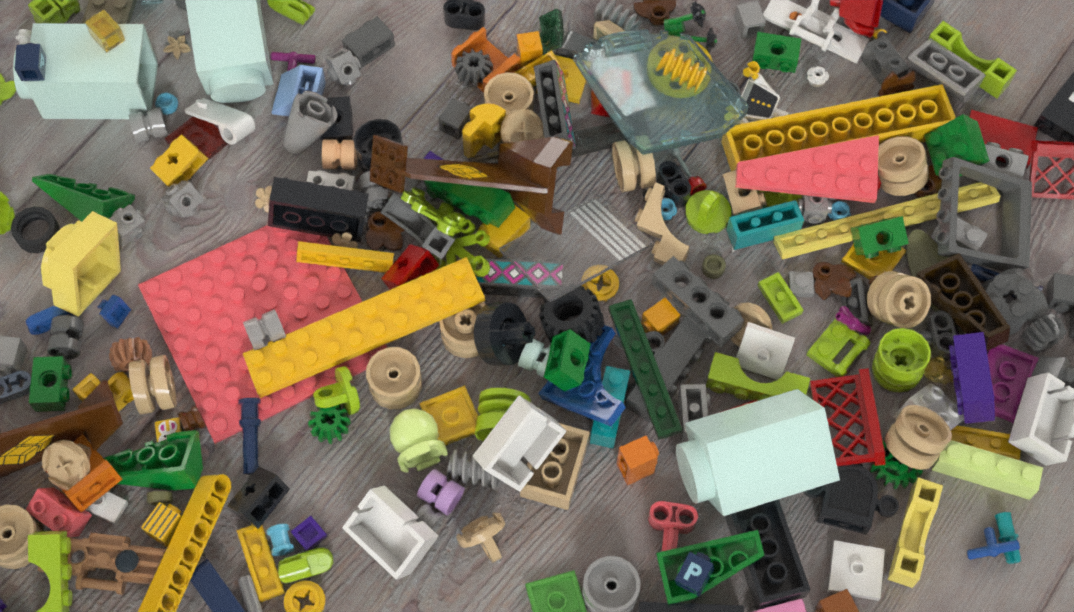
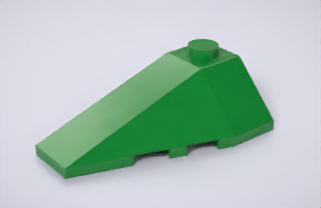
(83, 198)
(162, 465)
(726, 554)

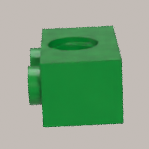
(769, 45)
(893, 236)
(567, 360)
(43, 372)

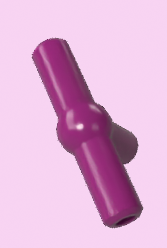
(292, 58)
(853, 323)

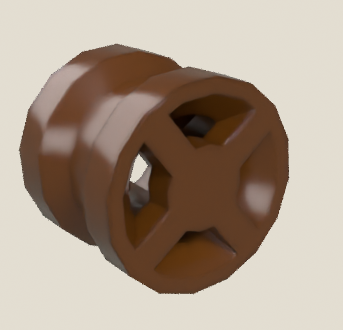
(192, 419)

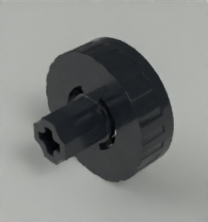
(513, 333)

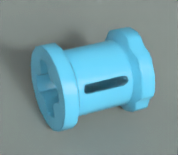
(280, 539)

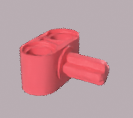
(672, 525)

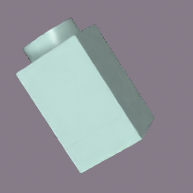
(230, 48)
(88, 81)
(757, 453)

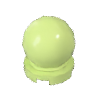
(416, 439)

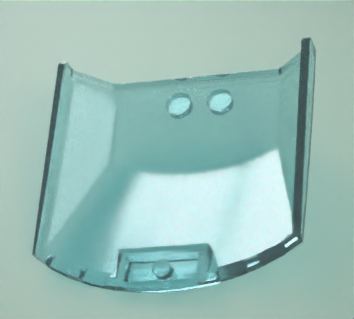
(651, 107)

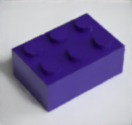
(972, 378)

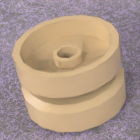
(509, 92)
(902, 166)
(632, 167)
(899, 299)
(458, 332)
(394, 378)
(152, 384)
(918, 437)
(14, 532)

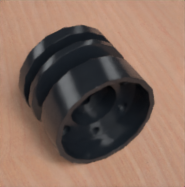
(364, 139)

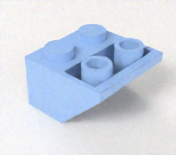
(297, 81)

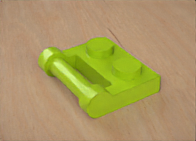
(832, 343)

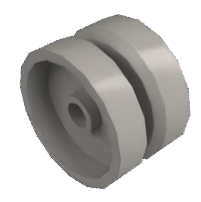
(611, 572)

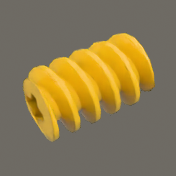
(682, 69)

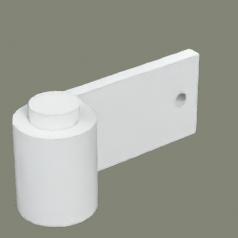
(232, 123)

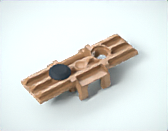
(115, 553)

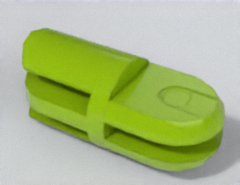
(293, 9)
(305, 565)

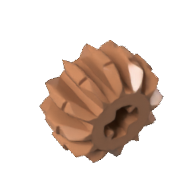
(128, 351)

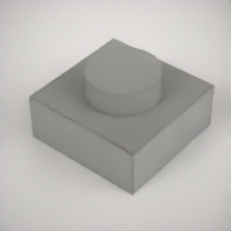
(801, 283)

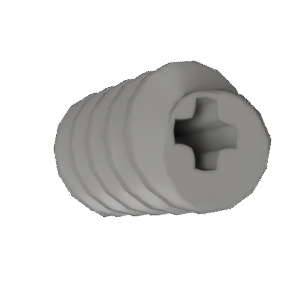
(607, 11)
(469, 468)

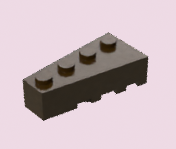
(963, 297)

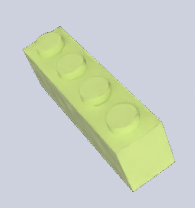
(989, 469)

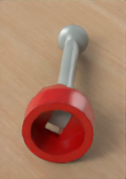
(696, 182)

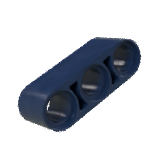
(214, 589)

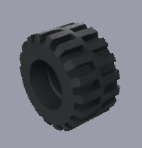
(576, 302)

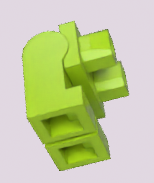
(53, 10)

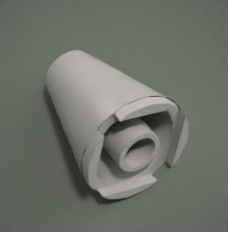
(307, 121)

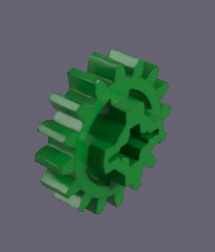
(895, 473)

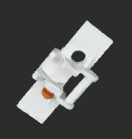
(816, 27)

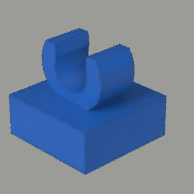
(114, 310)

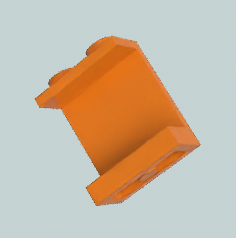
(501, 63)
(96, 483)

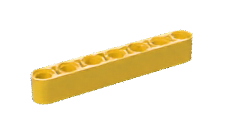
(187, 544)

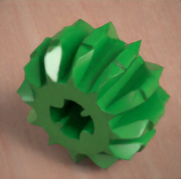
(324, 430)

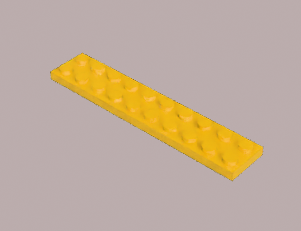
(364, 327)

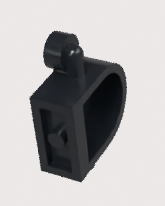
(852, 500)

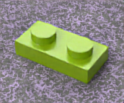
(780, 297)

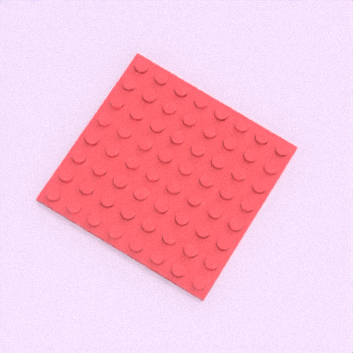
(210, 297)

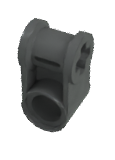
(574, 43)

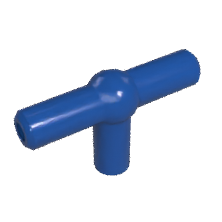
(992, 548)

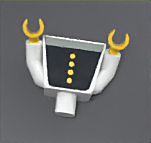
(759, 96)

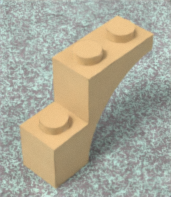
(652, 223)

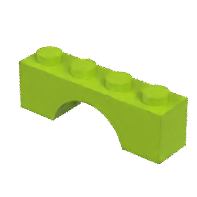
(997, 72)
(728, 377)
(50, 553)

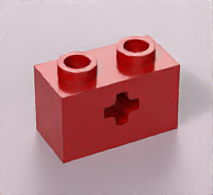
(409, 266)

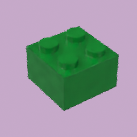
(957, 139)

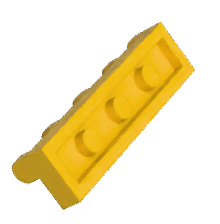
(344, 257)

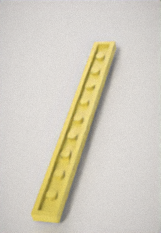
(913, 212)

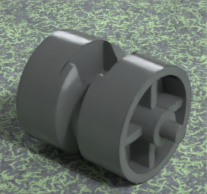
(65, 336)

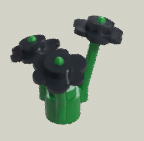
(676, 25)

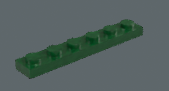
(645, 369)

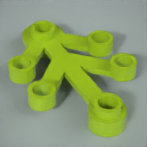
(446, 224)
(457, 249)

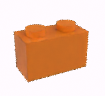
(637, 459)

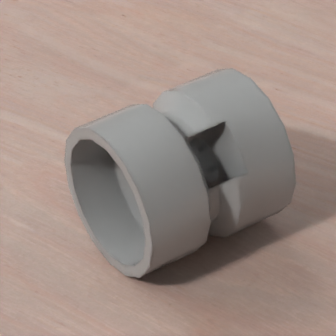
(146, 125)
(377, 194)
(264, 329)

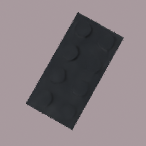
(316, 208)
(778, 574)

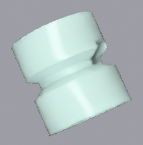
(532, 355)

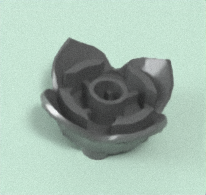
(1030, 300)

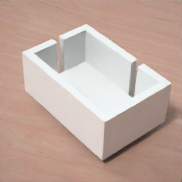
(1044, 419)
(519, 433)
(390, 532)

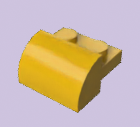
(483, 128)

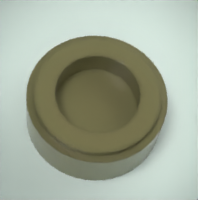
(713, 266)
(163, 497)

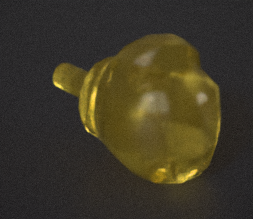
(938, 372)

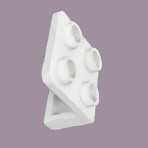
(935, 400)

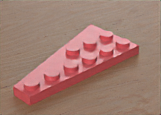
(828, 171)

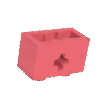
(57, 512)

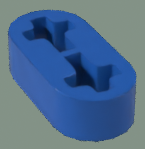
(41, 321)

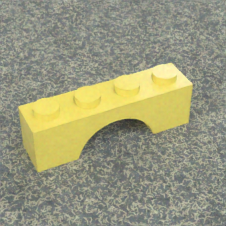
(910, 547)

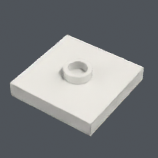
(764, 351)
(856, 569)

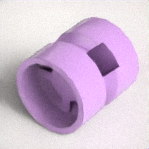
(447, 497)

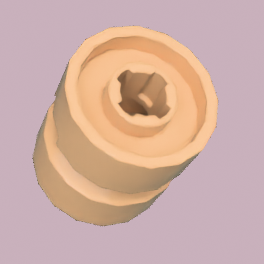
(339, 154)

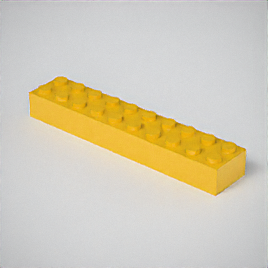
(889, 116)

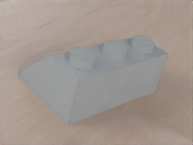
(946, 68)

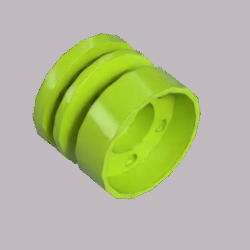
(901, 360)
(492, 407)

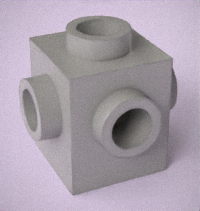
(343, 67)
(182, 199)
(814, 209)
(129, 224)

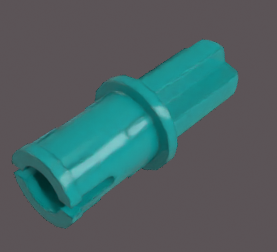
(1007, 533)

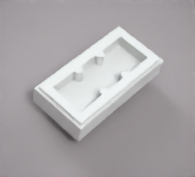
(108, 507)

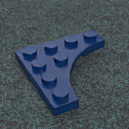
(590, 397)

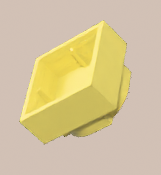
(81, 262)

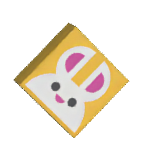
(167, 427)

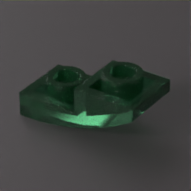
(552, 30)

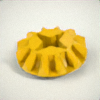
(611, 286)
(301, 590)

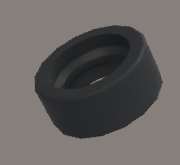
(25, 217)

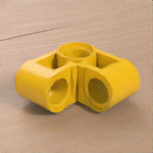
(118, 384)

